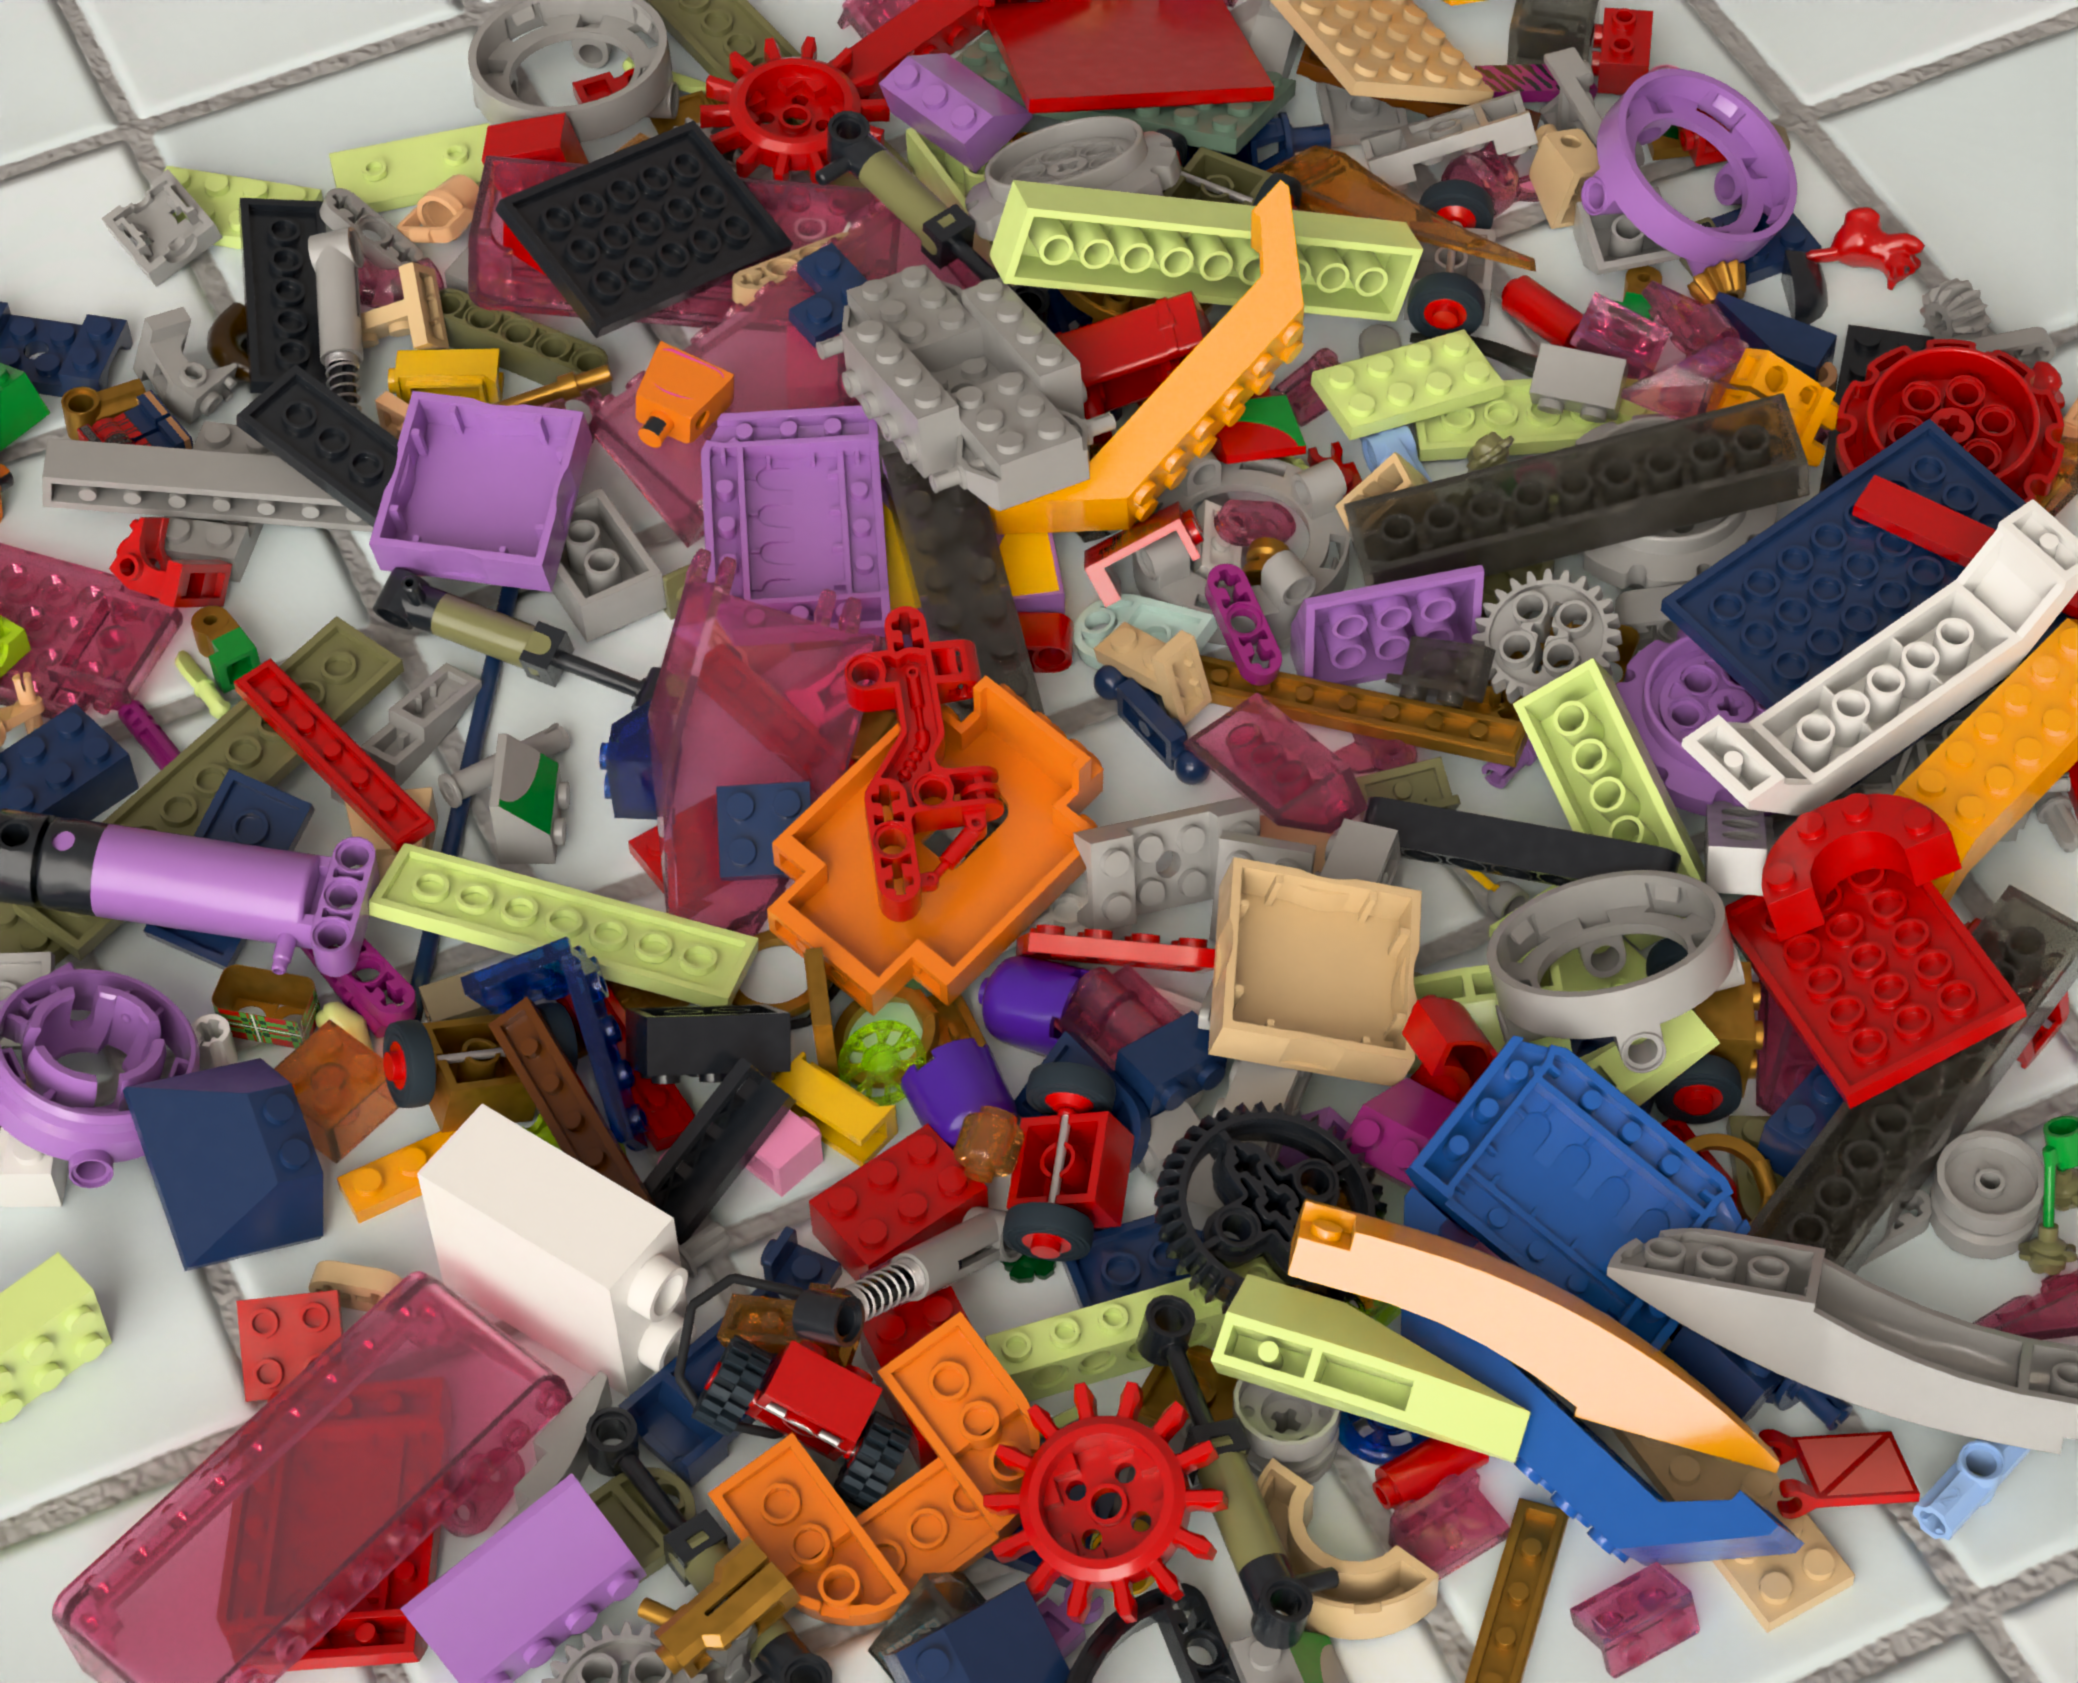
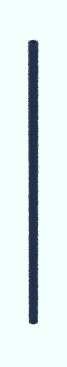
(458, 816)

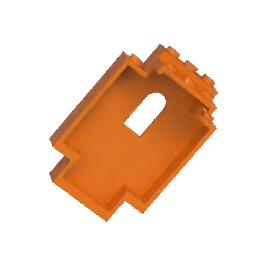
(979, 903)

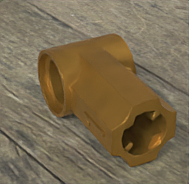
(87, 406)

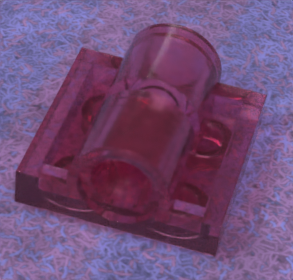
(1114, 1011)

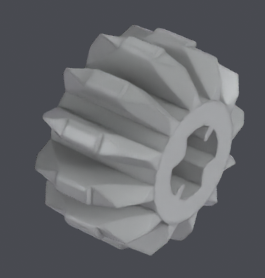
(1954, 311)

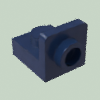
(795, 1265)

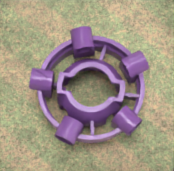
(61, 1110)

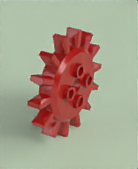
(777, 92)
(1093, 1455)

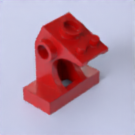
(177, 581)

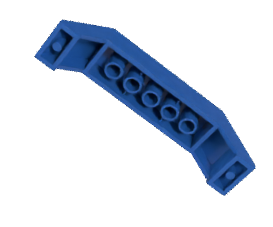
(1581, 1468)

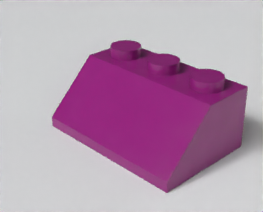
(1397, 1128)

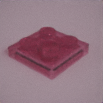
(1620, 333)

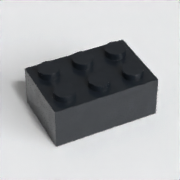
(707, 1041)

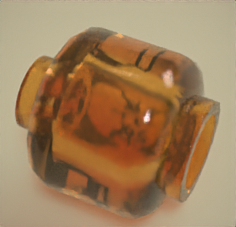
(988, 1144)

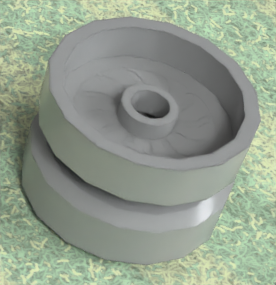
(1986, 1194)

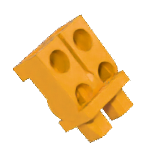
(1810, 404)

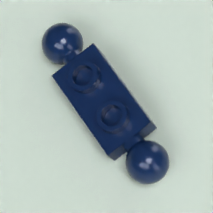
(1151, 724)

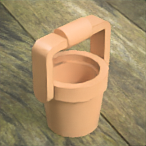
(442, 212)

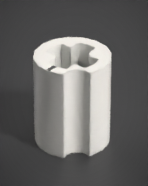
(214, 1041)

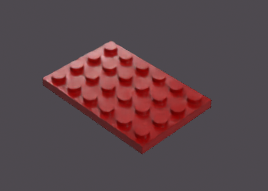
(1879, 984)

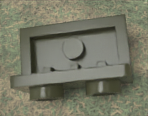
(1415, 783)

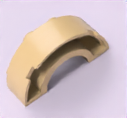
(1371, 1595)

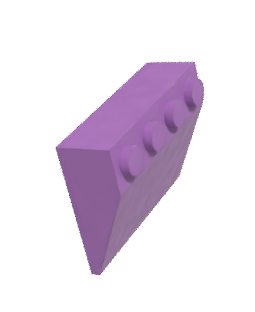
(1369, 629)
(526, 1589)

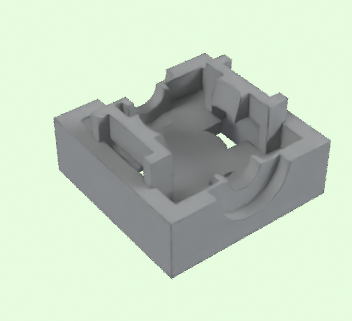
(171, 242)

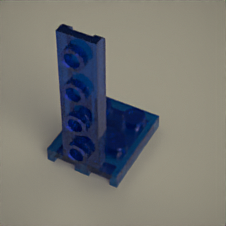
(553, 974)

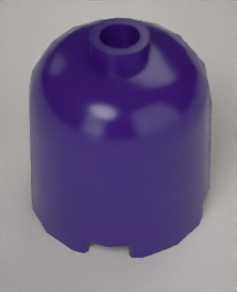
(1025, 999)
(954, 1085)

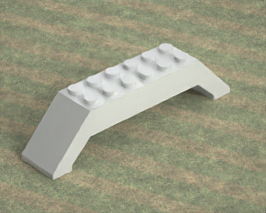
(1901, 677)

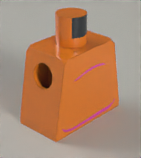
(680, 396)

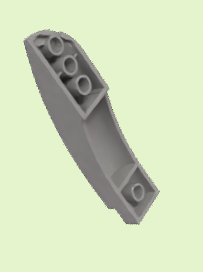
(1855, 1339)

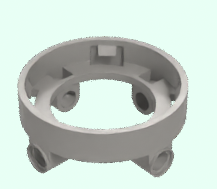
(593, 31)
(1164, 566)
(1595, 915)

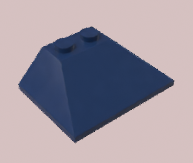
(230, 1161)

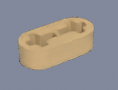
(358, 1285)

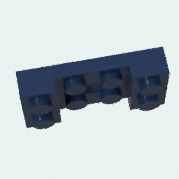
(72, 352)
(665, 1412)

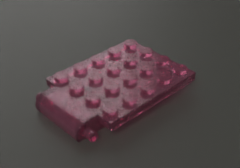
(80, 632)

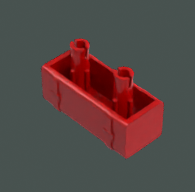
(1134, 351)

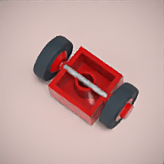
(1069, 1165)

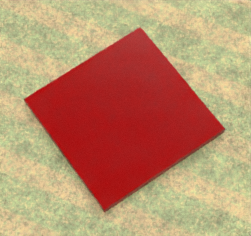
(1126, 54)

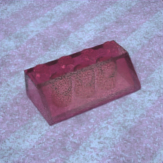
(1279, 767)

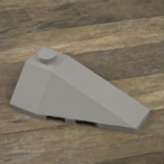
(1268, 35)

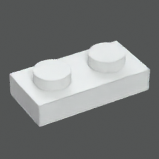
(1213, 549)

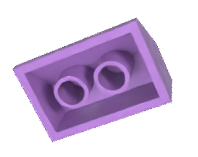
(953, 107)

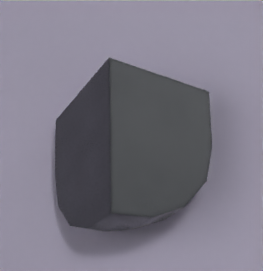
(1804, 287)

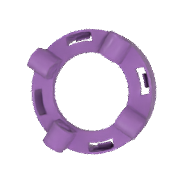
(1755, 176)

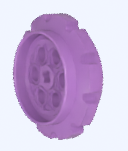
(1669, 696)

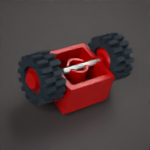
(816, 1402)

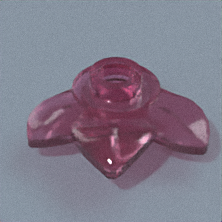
(1375, 754)

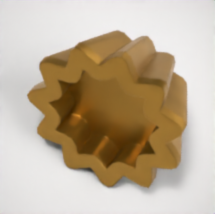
(1724, 278)

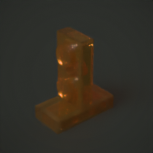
(770, 1327)

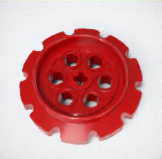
(1939, 379)

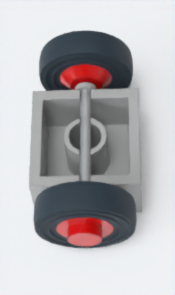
(1449, 286)

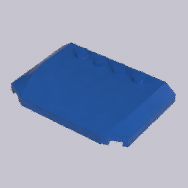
(1564, 1174)

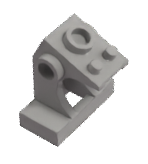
(163, 362)

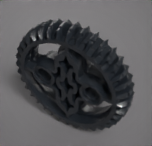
(1256, 1195)

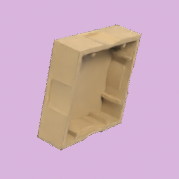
(1314, 972)

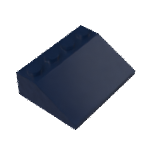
(987, 1644)

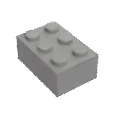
(605, 570)

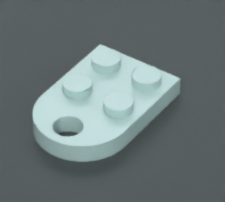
(1147, 614)

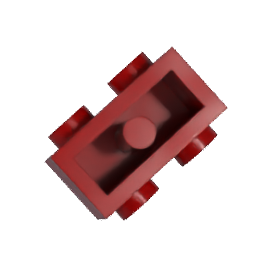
(1624, 49)

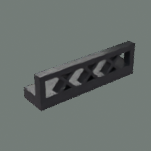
(716, 1156)

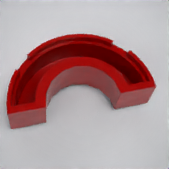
(1848, 839)
(1448, 1045)

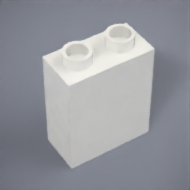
(556, 1250)

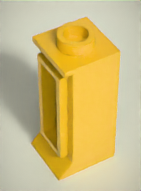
(448, 372)
(843, 1115)

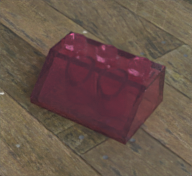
(1691, 382)

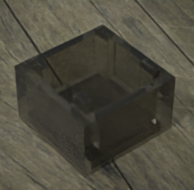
(1551, 26)

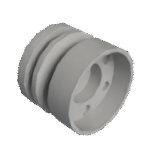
(1287, 1429)

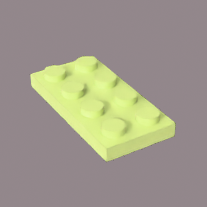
(221, 195)
(1407, 384)

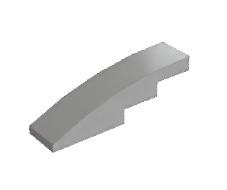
(420, 722)
(563, 1444)

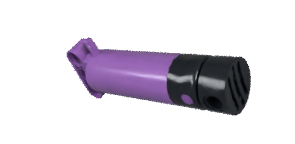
(193, 884)

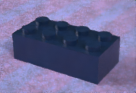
(66, 769)

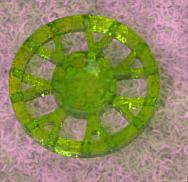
(880, 1060)

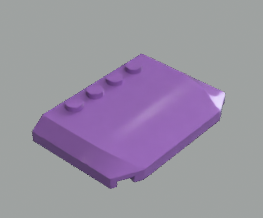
(798, 510)

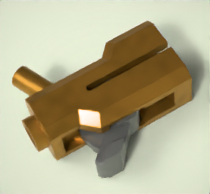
(723, 1617)

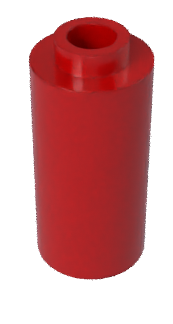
(1541, 310)
(1421, 1470)

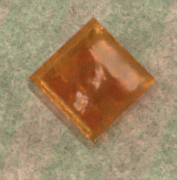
(338, 1089)

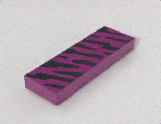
(1532, 81)

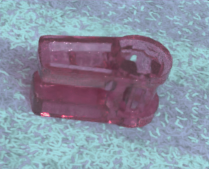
(1299, 391)

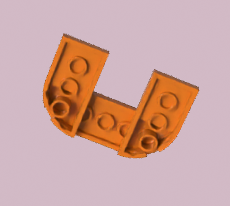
(931, 1523)

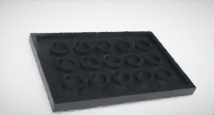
(643, 228)

